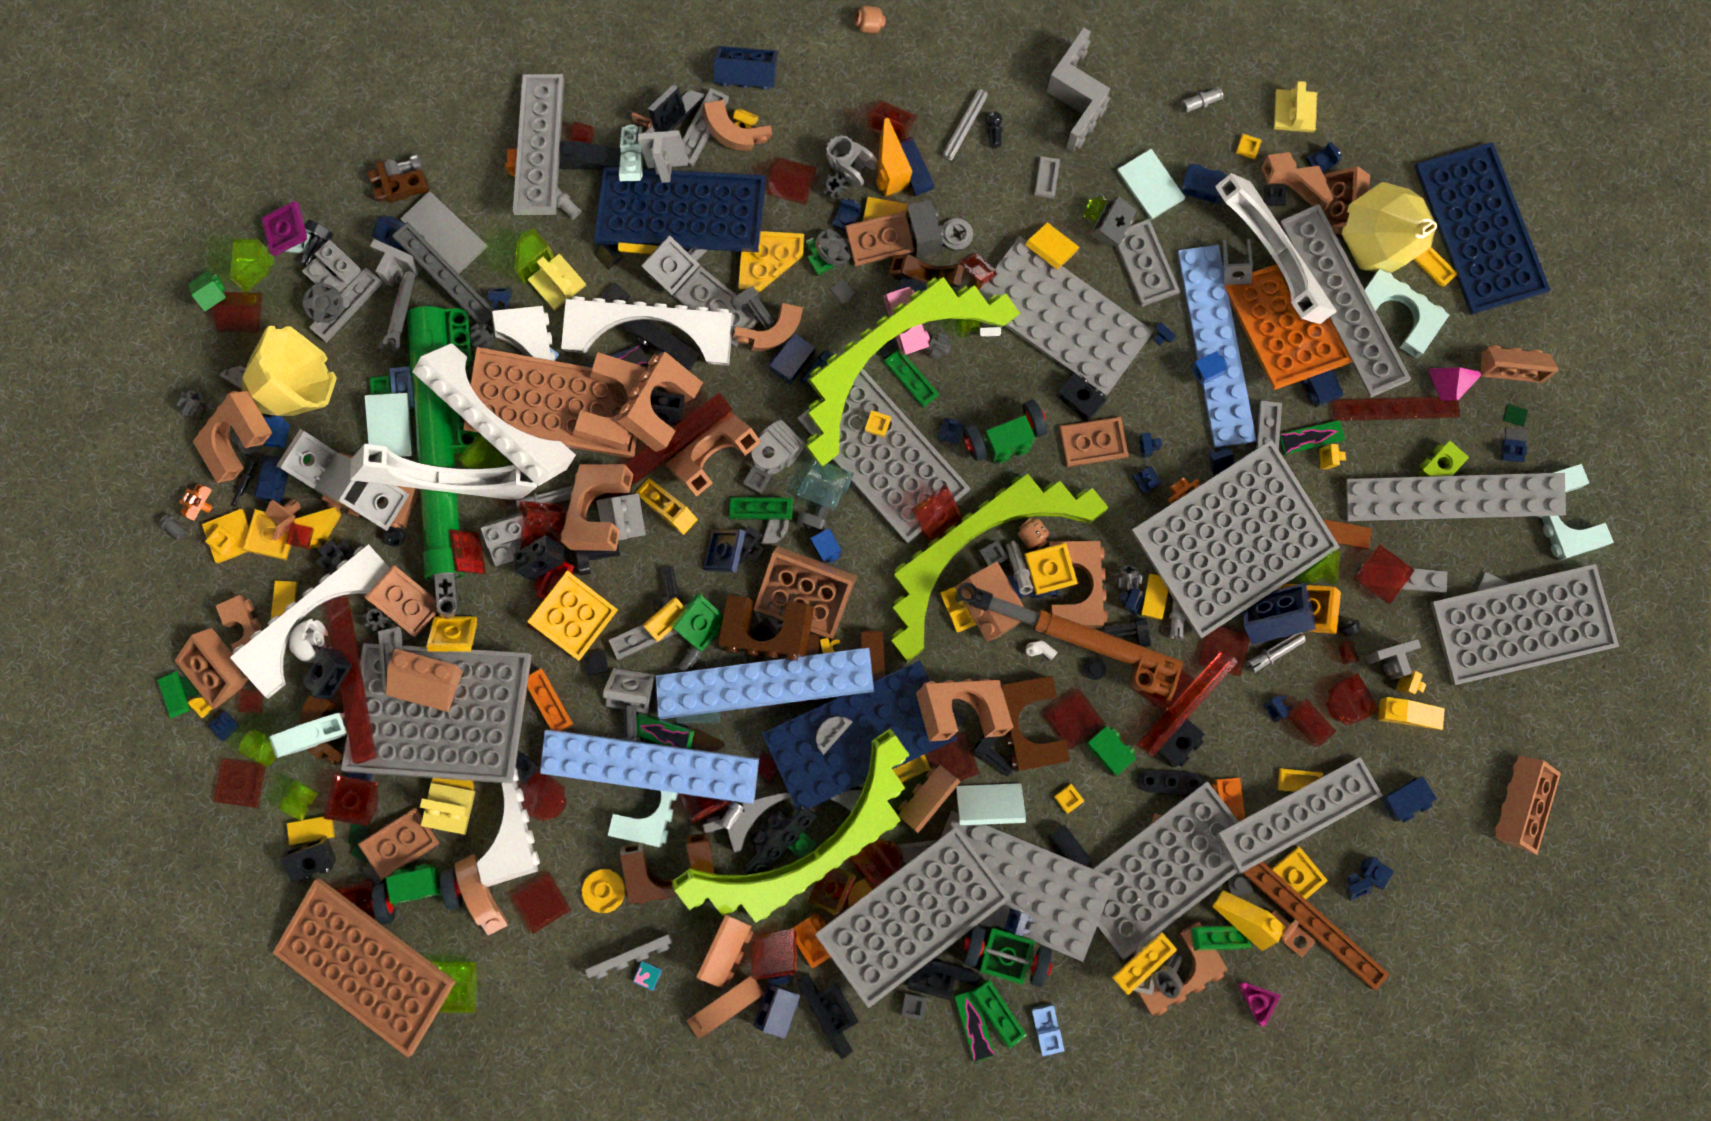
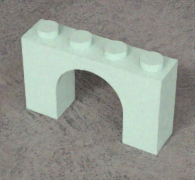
(1427, 316)
(1568, 541)
(646, 830)

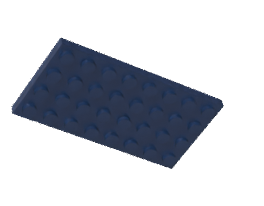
(692, 208)
(1482, 228)
(819, 777)

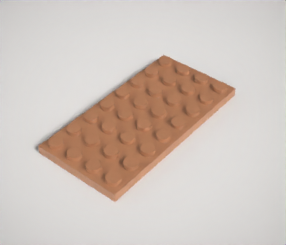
(544, 397)
(364, 967)

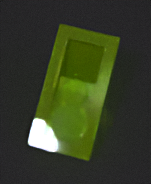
(1328, 567)

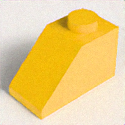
(322, 522)

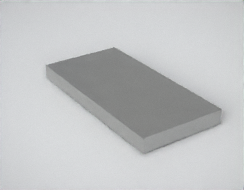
(444, 232)
(1146, 264)
(708, 292)

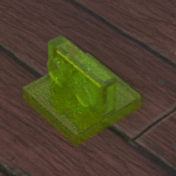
(483, 455)

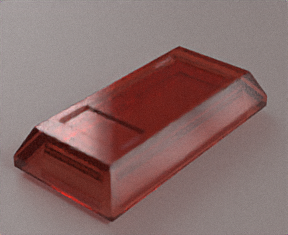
(979, 268)

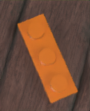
(548, 701)

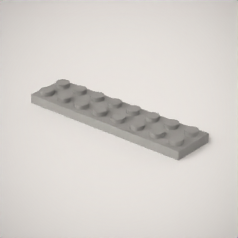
(538, 144)
(1298, 815)

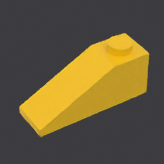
(667, 506)
(1410, 713)
(1250, 920)

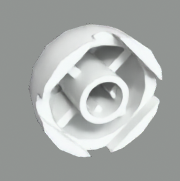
(306, 639)

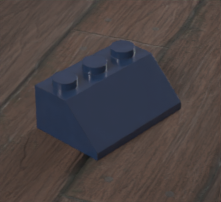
(745, 67)
(1280, 614)

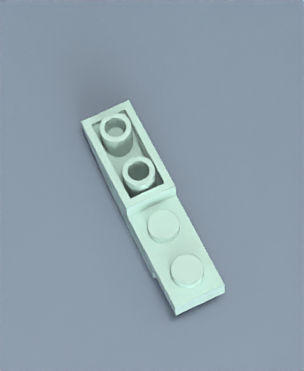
(631, 154)
(309, 734)

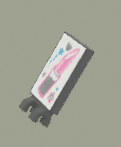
(399, 313)

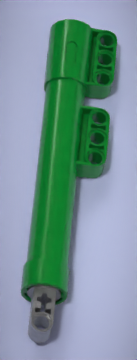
(438, 438)

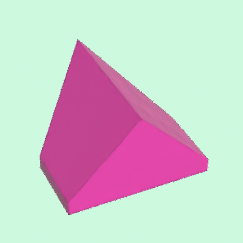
(1452, 382)
(1259, 1001)

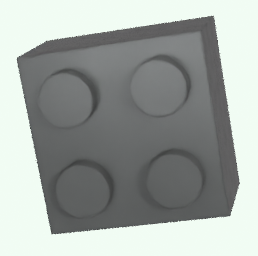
(924, 228)

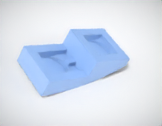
(1047, 1029)

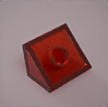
(900, 119)
(791, 180)
(238, 312)
(352, 801)
(702, 807)
(832, 891)

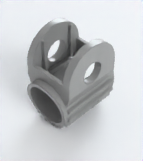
(854, 151)
(780, 441)

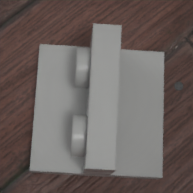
(663, 152)
(393, 263)
(670, 265)
(624, 513)
(1395, 659)
(629, 688)

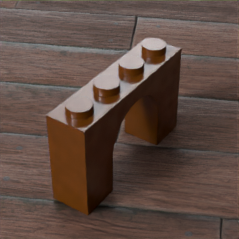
(871, 640)
(790, 641)
(1026, 753)
(644, 885)

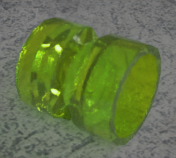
(257, 746)
(298, 800)

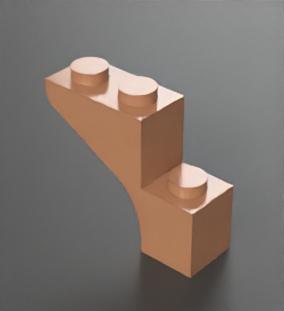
(1307, 181)

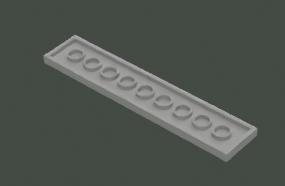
(1355, 318)
(1456, 497)

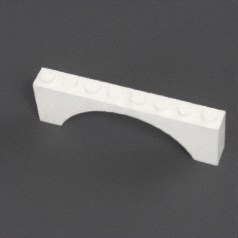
(1305, 291)
(590, 319)
(525, 330)
(535, 457)
(382, 466)
(264, 655)
(512, 849)

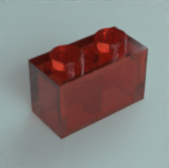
(1311, 723)

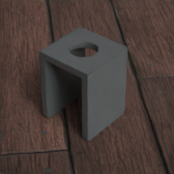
(1229, 269)

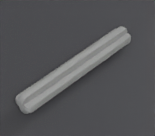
(965, 124)

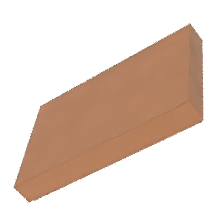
(880, 238)
(1093, 441)
(403, 600)
(398, 844)

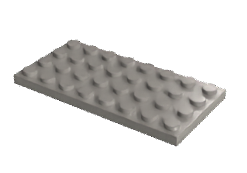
(1067, 318)
(891, 470)
(1524, 624)
(1166, 870)
(1053, 890)
(912, 917)

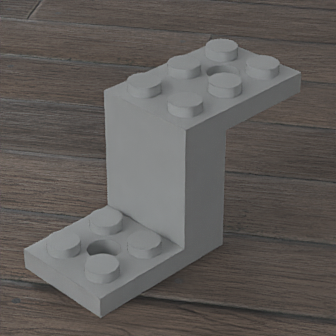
(1079, 90)
(330, 475)

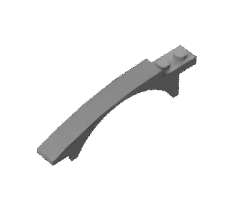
(755, 810)

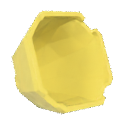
(1388, 228)
(287, 374)

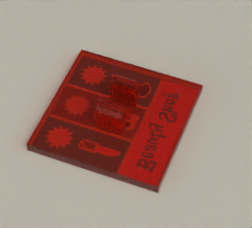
(467, 552)

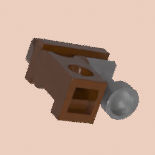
(395, 184)

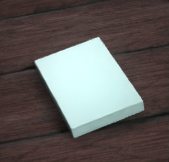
(1151, 184)
(390, 422)
(990, 804)

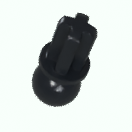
(994, 120)

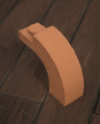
(727, 132)
(786, 324)
(478, 896)
(725, 1007)

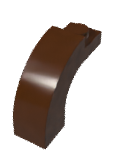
(911, 268)
(315, 709)

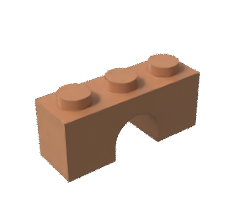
(238, 611)

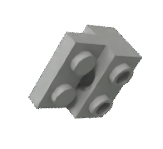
(333, 258)
(501, 531)

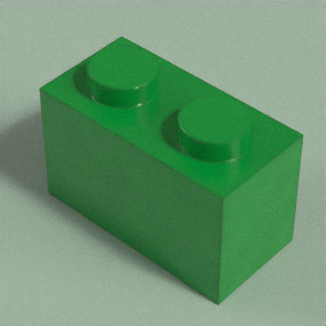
(207, 290)
(1111, 750)

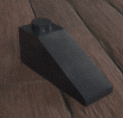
(587, 155)

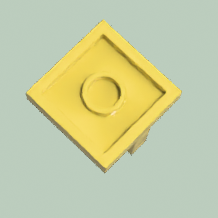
(1295, 109)
(556, 281)
(447, 808)

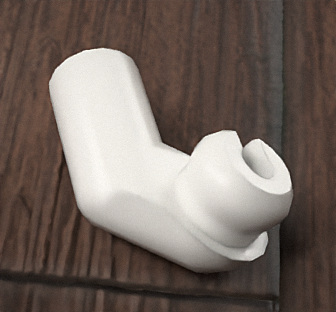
(1040, 647)

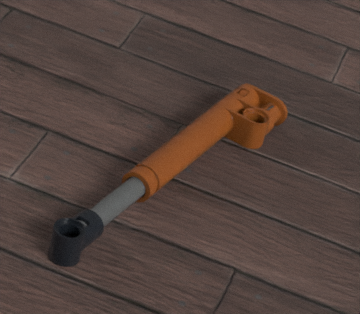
(1158, 669)

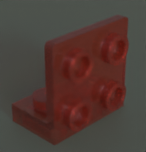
(541, 520)

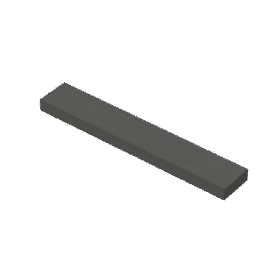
(443, 273)

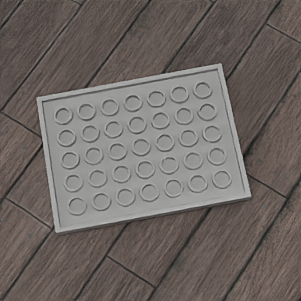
(1235, 539)
(467, 743)

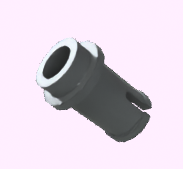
(168, 522)
(689, 659)

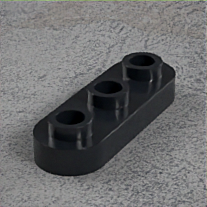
(1160, 782)

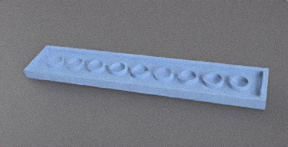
(1212, 332)
(764, 683)
(649, 766)

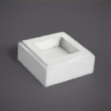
(991, 331)

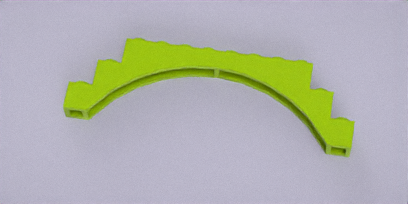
(837, 377)
(1017, 502)
(772, 889)

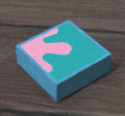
(647, 975)

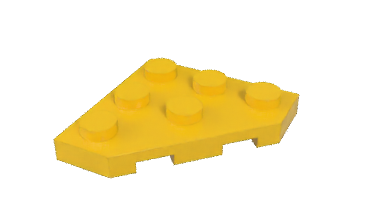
(776, 254)

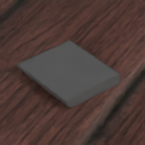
(842, 291)
(1516, 434)

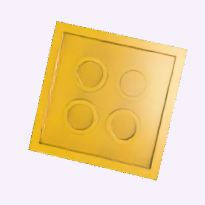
(572, 615)

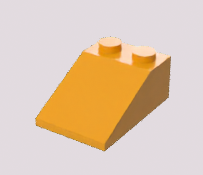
(893, 166)
(1325, 605)

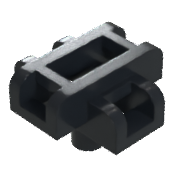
(749, 544)
(335, 558)

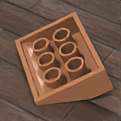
(807, 581)

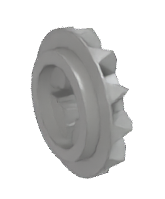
(960, 226)

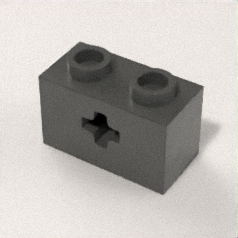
(1113, 222)

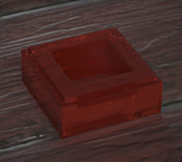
(300, 536)
(251, 701)

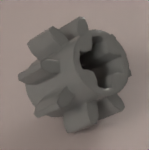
(838, 190)
(481, 335)
(939, 345)
(190, 403)
(1128, 578)
(370, 619)

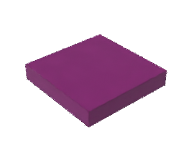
(284, 228)

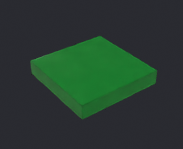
(698, 622)

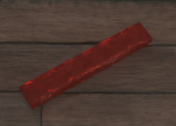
(1395, 409)
(1186, 703)

